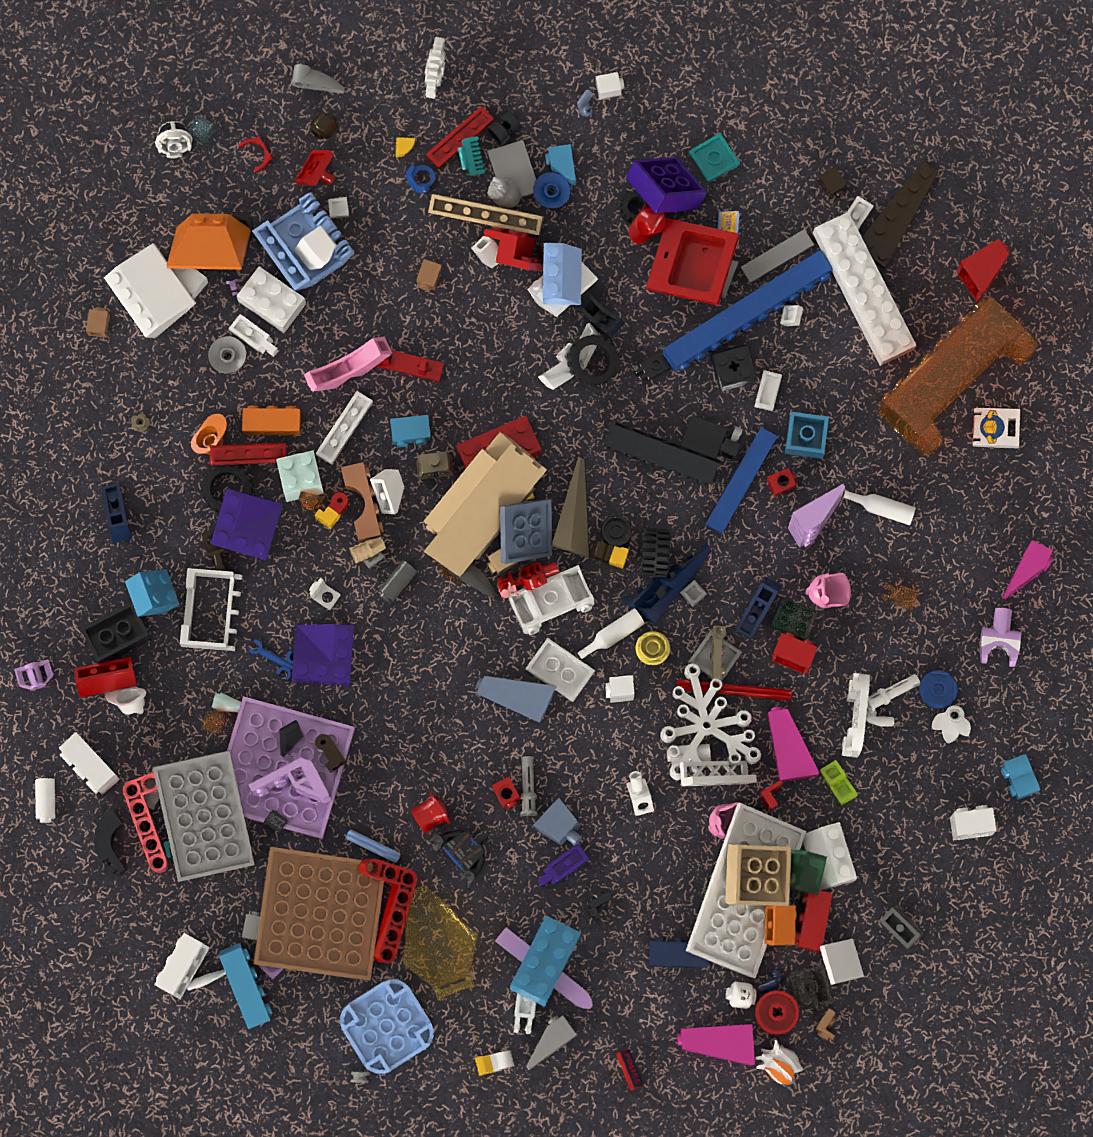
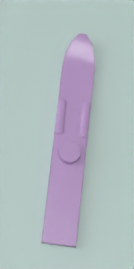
(565, 985)

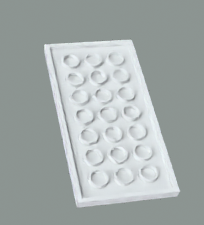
(732, 932)

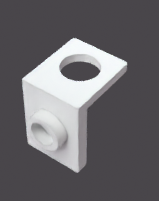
(317, 590)

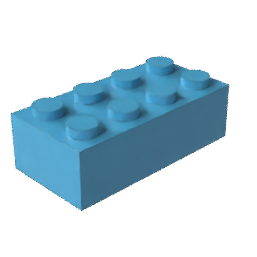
(545, 961)

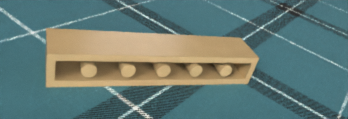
(486, 214)

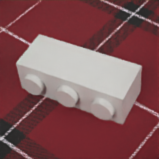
(181, 966)

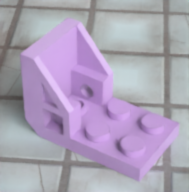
(309, 785)

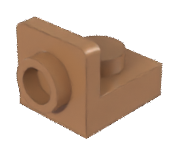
(826, 1021)

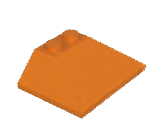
(209, 243)

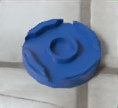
(938, 689)

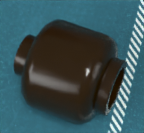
(324, 125)

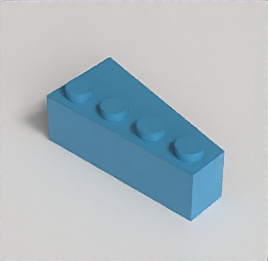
(244, 985)

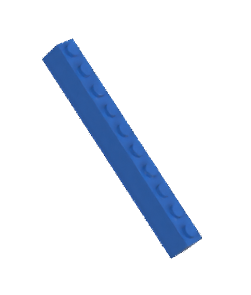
(747, 311)

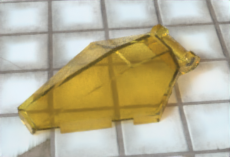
(438, 944)

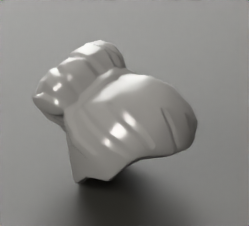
(504, 192)

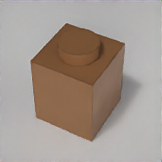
(429, 275)
(98, 322)

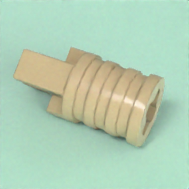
(367, 549)

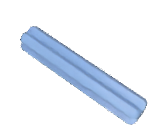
(373, 846)

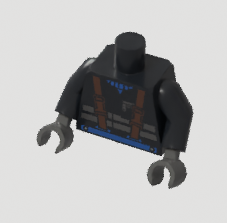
(463, 851)

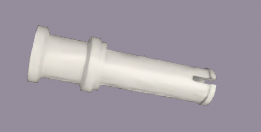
(884, 696)

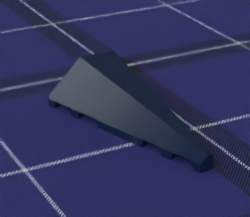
(662, 591)

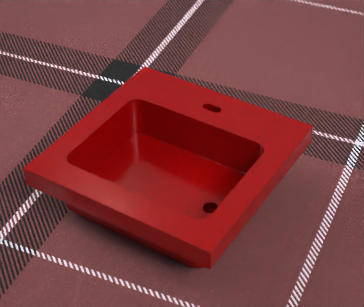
(695, 261)

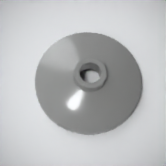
(225, 346)

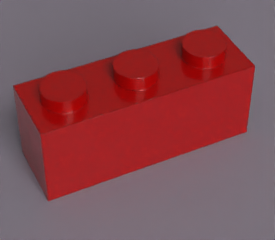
(105, 677)
(813, 921)

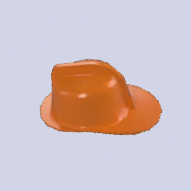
(209, 434)

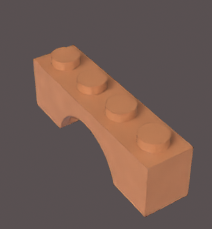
(355, 479)

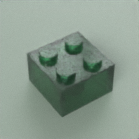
(806, 871)

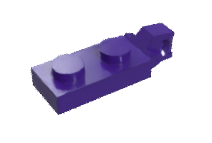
(563, 865)

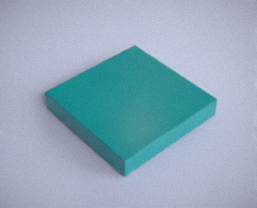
(714, 157)

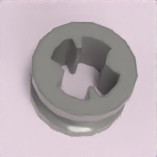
(359, 1077)

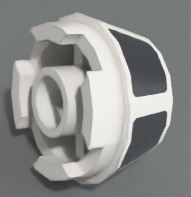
(173, 139)

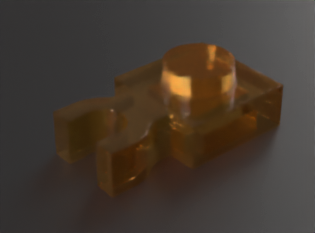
(903, 597)

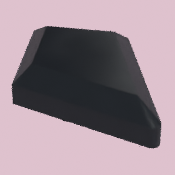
(289, 737)

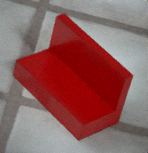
(767, 797)

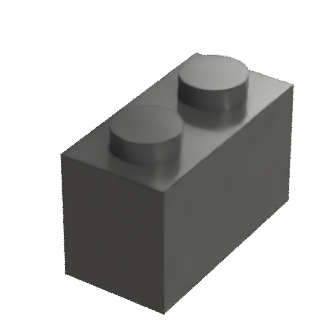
(902, 926)

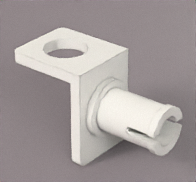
(639, 793)

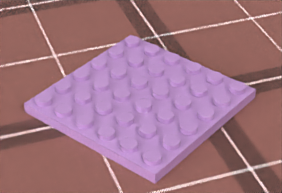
(257, 753)

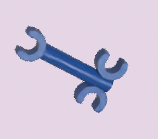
(287, 665)

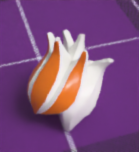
(780, 1063)

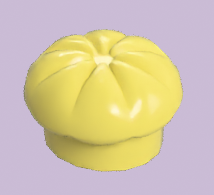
(652, 648)

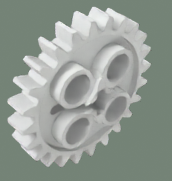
(435, 67)

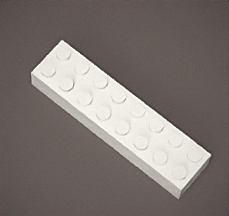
(864, 288)

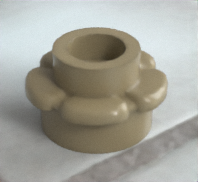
(140, 427)

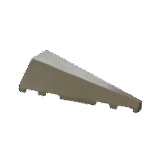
(572, 525)

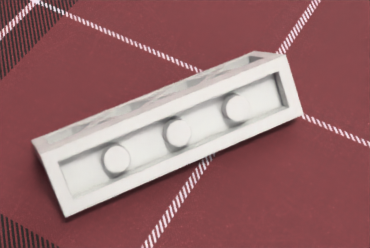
(729, 778)

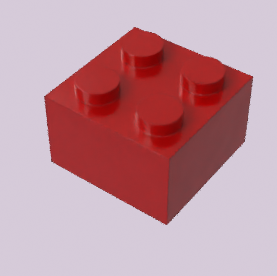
(794, 652)

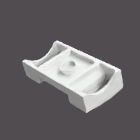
(558, 596)

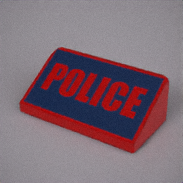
(629, 1069)

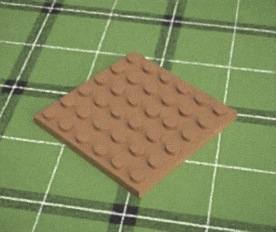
(318, 915)

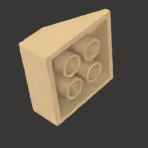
(758, 875)

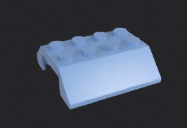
(286, 232)

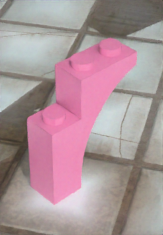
(351, 365)

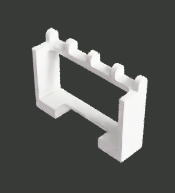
(190, 586)

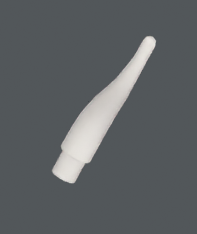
(205, 979)

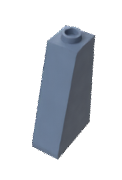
(520, 696)

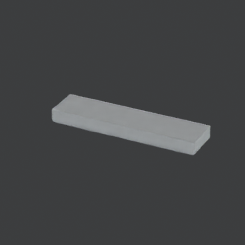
(777, 256)

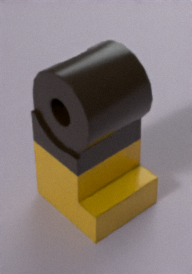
(609, 554)

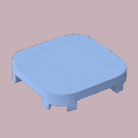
(386, 1026)

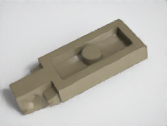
(717, 652)

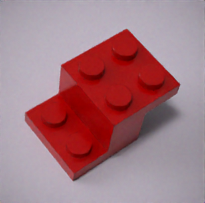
(515, 248)

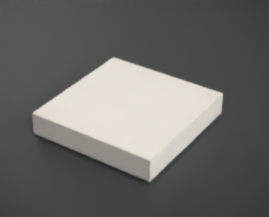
(841, 961)

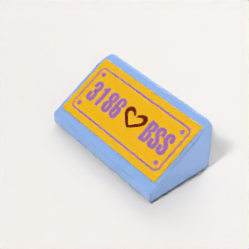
(728, 221)

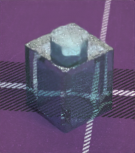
(201, 130)

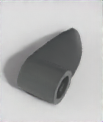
(477, 580)

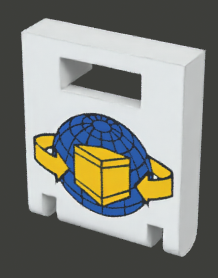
(993, 427)

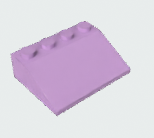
(810, 519)

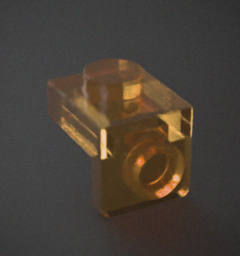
(311, 501)
(214, 721)

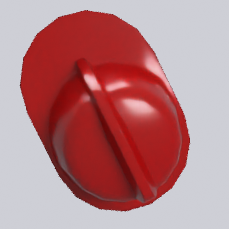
(646, 225)

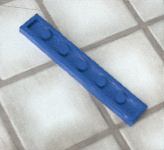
(741, 480)

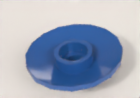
(553, 182)

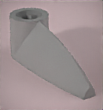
(311, 79)

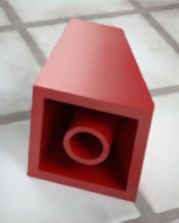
(983, 267)

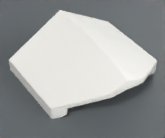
(316, 248)

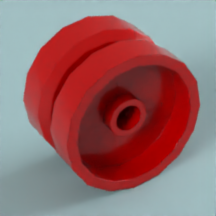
(784, 1004)

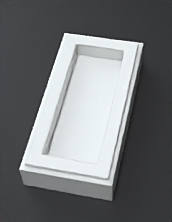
(768, 390)

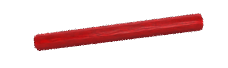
(740, 690)

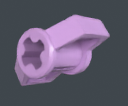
(29, 668)

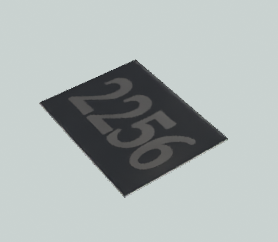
(276, 821)

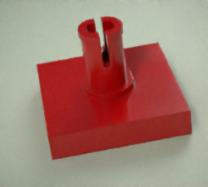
(315, 169)

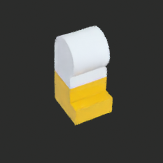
(494, 1062)

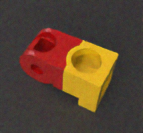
(334, 511)

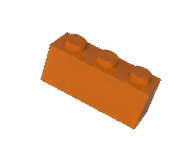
(271, 421)

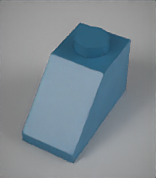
(561, 162)

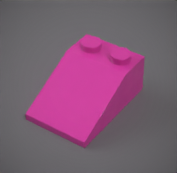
(1031, 565)

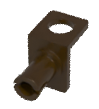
(215, 552)

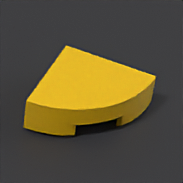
(404, 145)

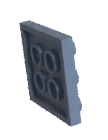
(526, 530)

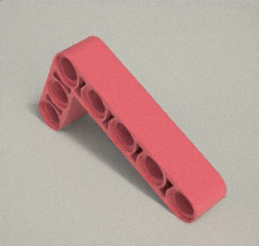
(145, 816)

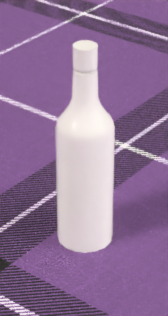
(884, 507)
(614, 632)

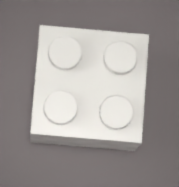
(973, 823)

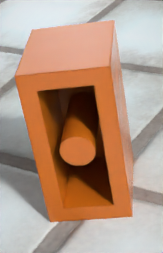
(780, 925)

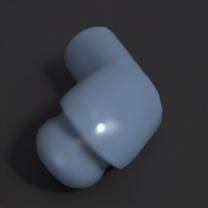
(583, 103)

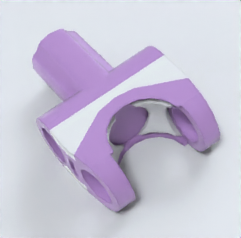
(1000, 636)

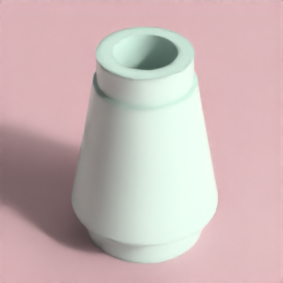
(225, 703)

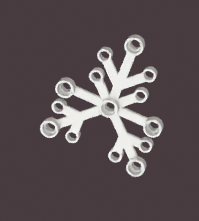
(690, 751)

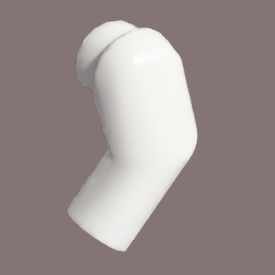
(879, 721)

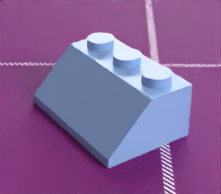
(562, 274)

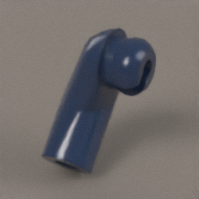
(773, 983)

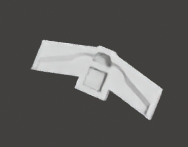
(560, 373)

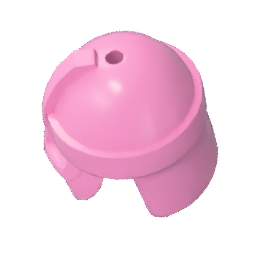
(830, 590)
(721, 819)

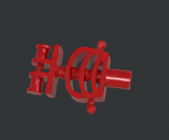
(530, 578)

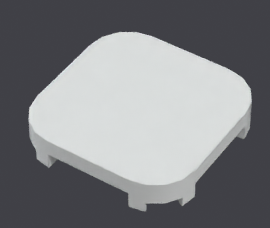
(858, 694)

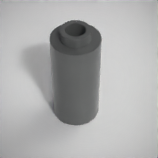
(397, 581)

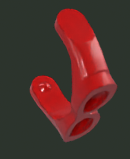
(267, 159)

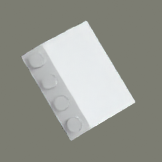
(150, 291)

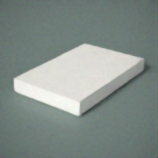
(561, 669)

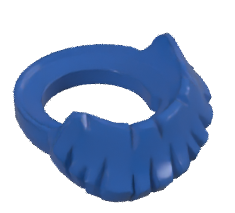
(411, 173)

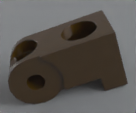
(326, 746)

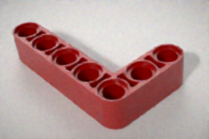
(392, 905)

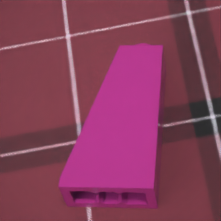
(790, 751)
(721, 1042)

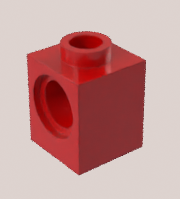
(776, 488)
(506, 784)

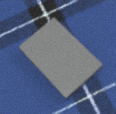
(514, 164)

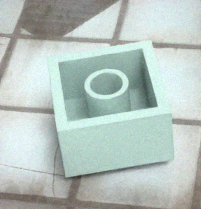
(299, 474)

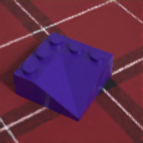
(666, 184)
(246, 524)
(323, 654)

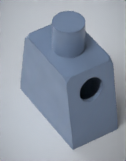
(559, 824)

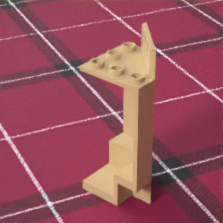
(470, 510)

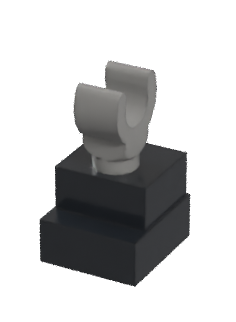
(730, 446)

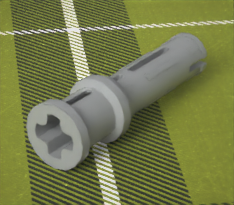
(528, 796)

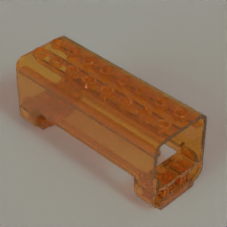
(951, 370)

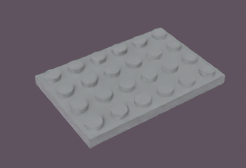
(203, 816)

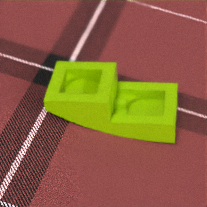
(838, 782)

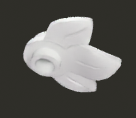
(951, 727)

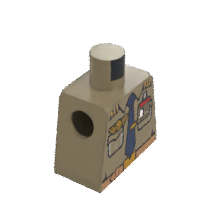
(434, 465)

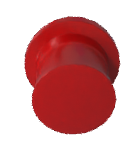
(431, 813)

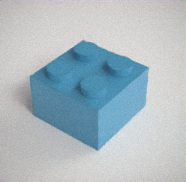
(806, 435)
(152, 593)

